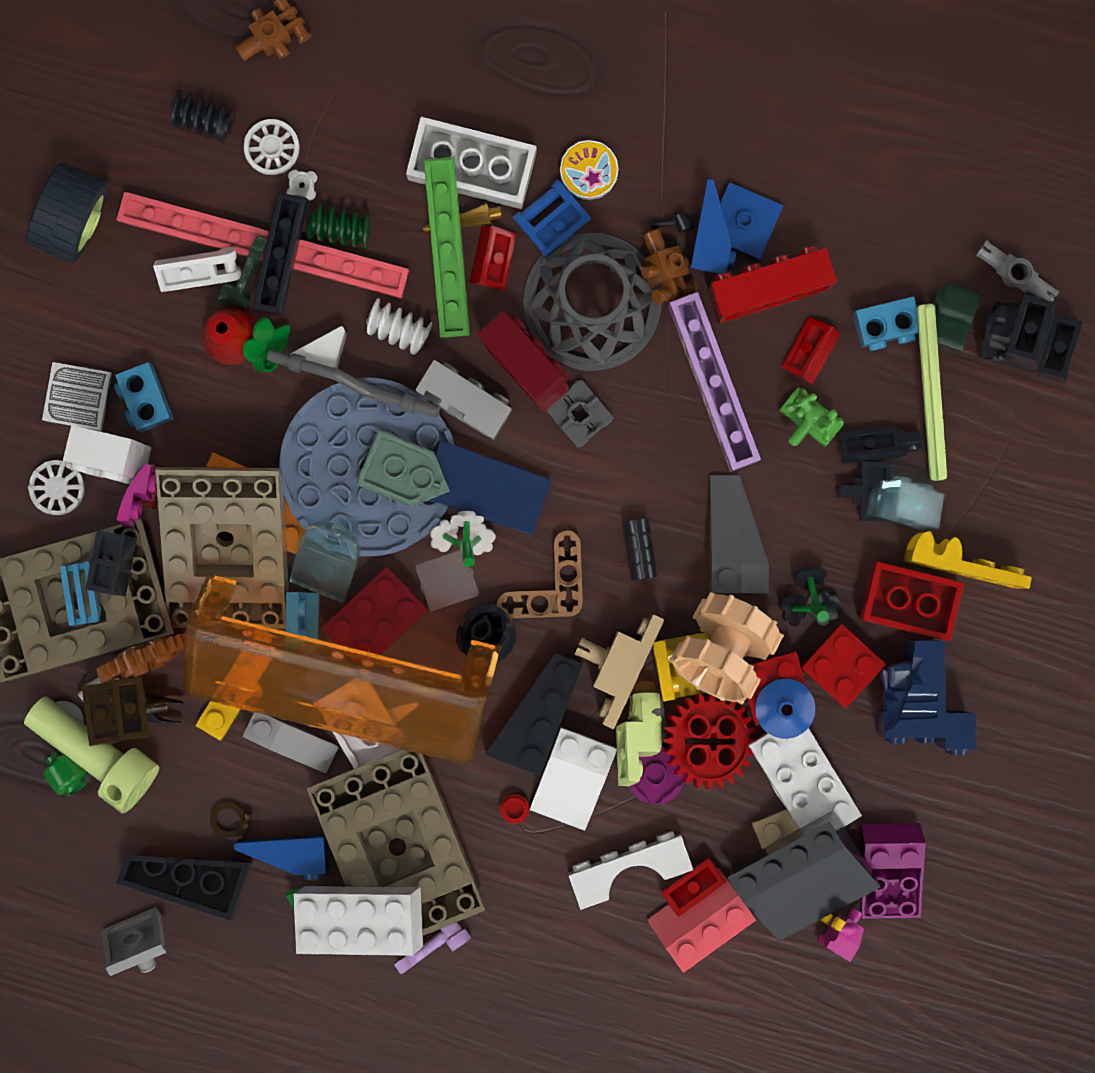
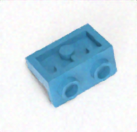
(302, 614)

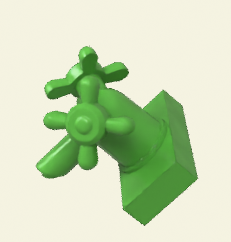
(810, 418)

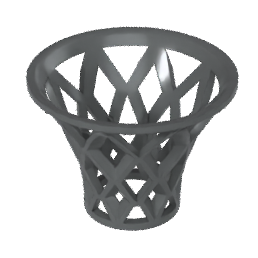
(558, 349)

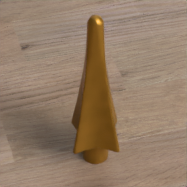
(477, 217)

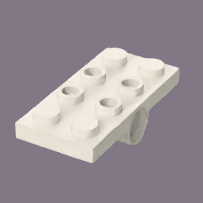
(803, 778)

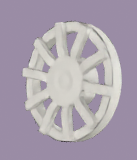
(271, 147)
(56, 488)

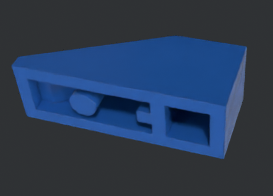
(713, 242)
(292, 854)

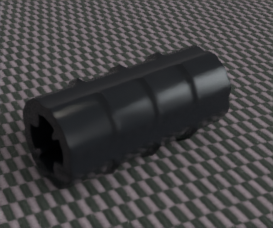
(640, 549)

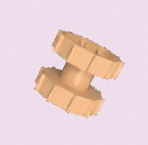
(734, 633)

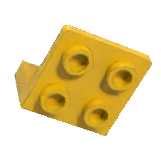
(670, 683)

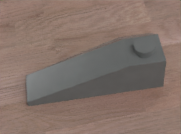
(736, 548)

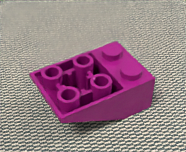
(897, 861)

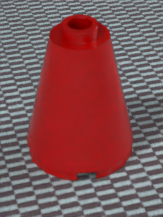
(227, 346)

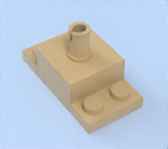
(620, 665)

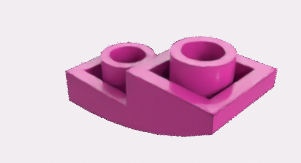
(140, 488)

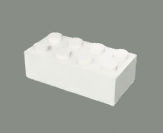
(484, 163)
(105, 454)
(358, 920)

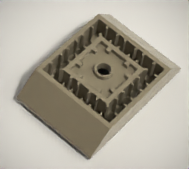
(251, 507)
(35, 616)
(400, 801)

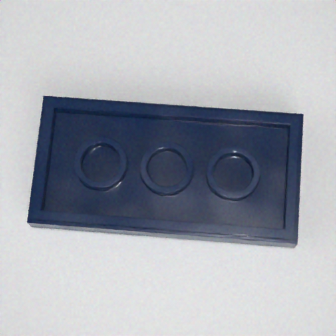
(491, 488)

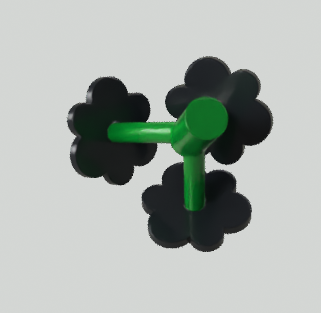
(821, 606)

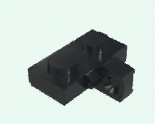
(866, 488)

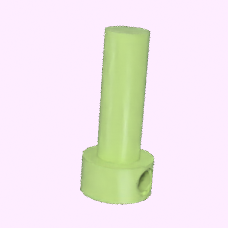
(122, 775)

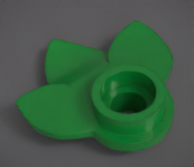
(263, 340)

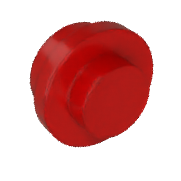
(514, 808)

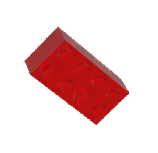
(771, 285)

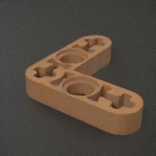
(553, 596)

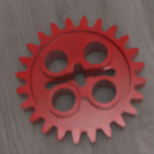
(708, 768)

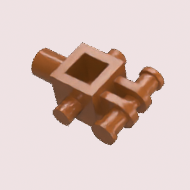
(270, 34)
(666, 270)

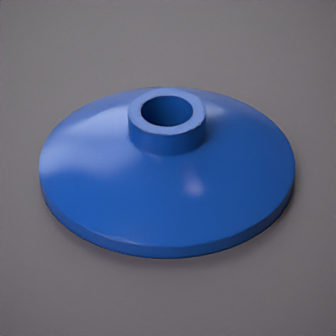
(774, 697)

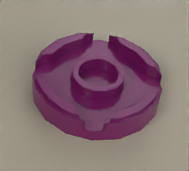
(657, 780)

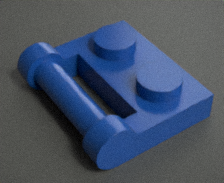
(556, 226)

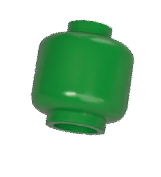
(64, 774)

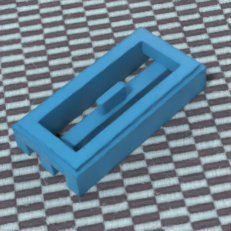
(79, 593)

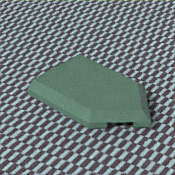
(402, 471)

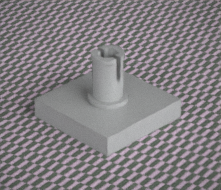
(134, 942)

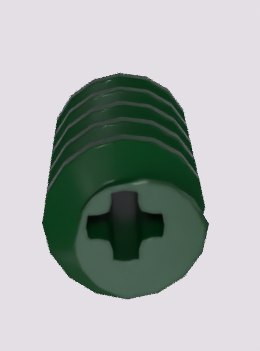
(339, 225)

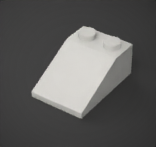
(573, 778)

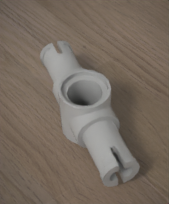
(1004, 263)

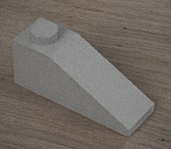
(291, 741)

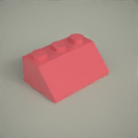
(702, 926)

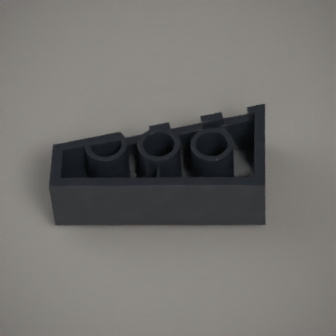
(535, 722)
(194, 883)

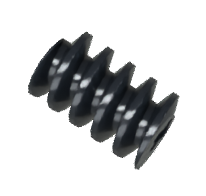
(201, 117)

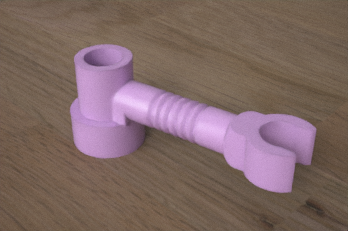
(451, 934)

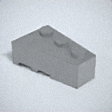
(464, 399)

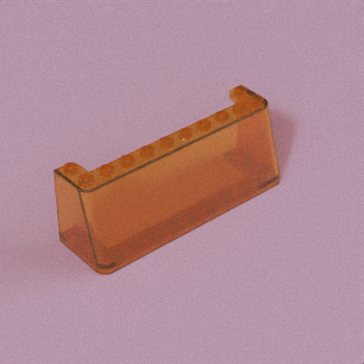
(333, 683)

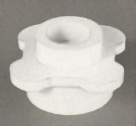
(302, 177)

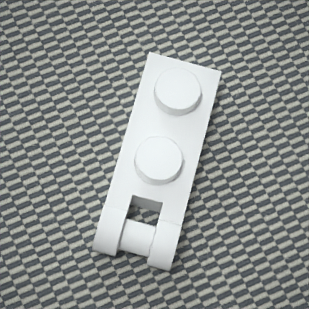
(197, 270)

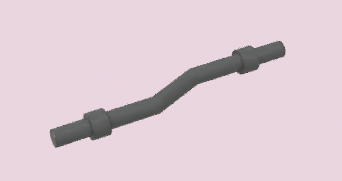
(407, 402)

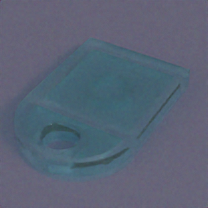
(324, 563)

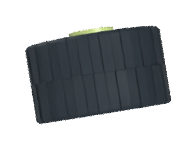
(66, 212)

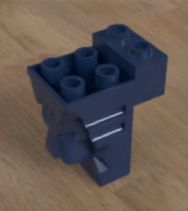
(916, 701)

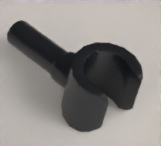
(681, 220)

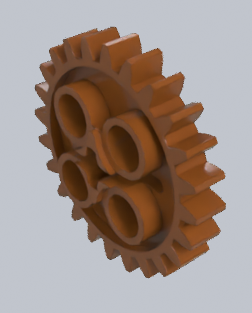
(136, 660)

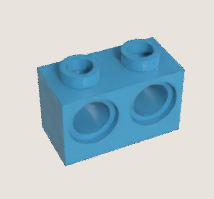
(885, 317)
(150, 394)

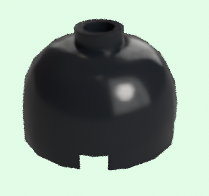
(487, 625)

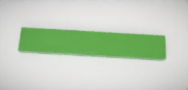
(447, 246)

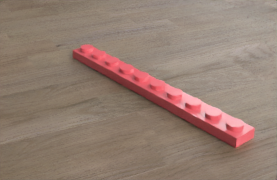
(223, 233)

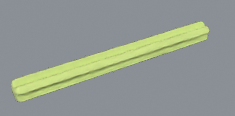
(932, 392)

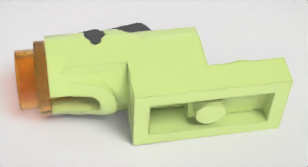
(642, 734)

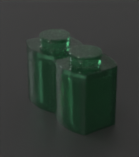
(954, 315)

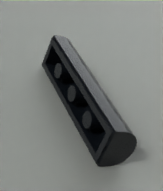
(280, 254)

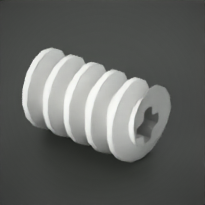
(397, 327)

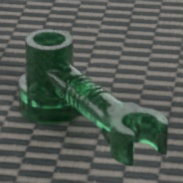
(236, 294)

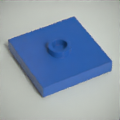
(749, 220)

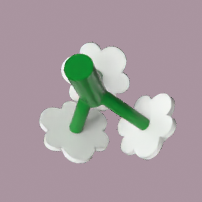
(476, 536)

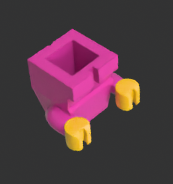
(843, 934)

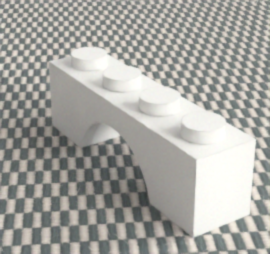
(665, 856)

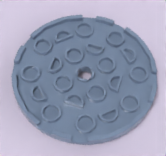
(324, 458)

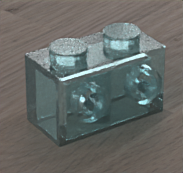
(909, 503)

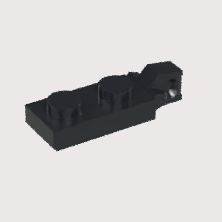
(877, 444)

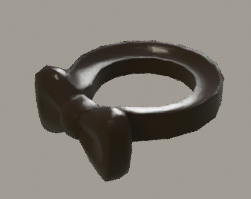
(245, 817)

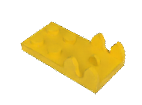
(948, 558)

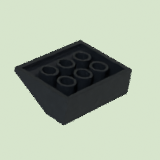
(803, 877)

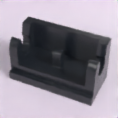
(111, 563)

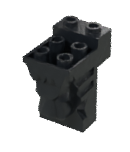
(1031, 338)

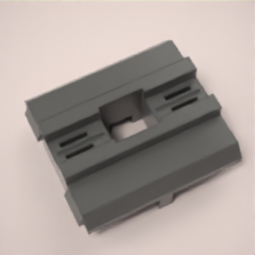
(597, 414)

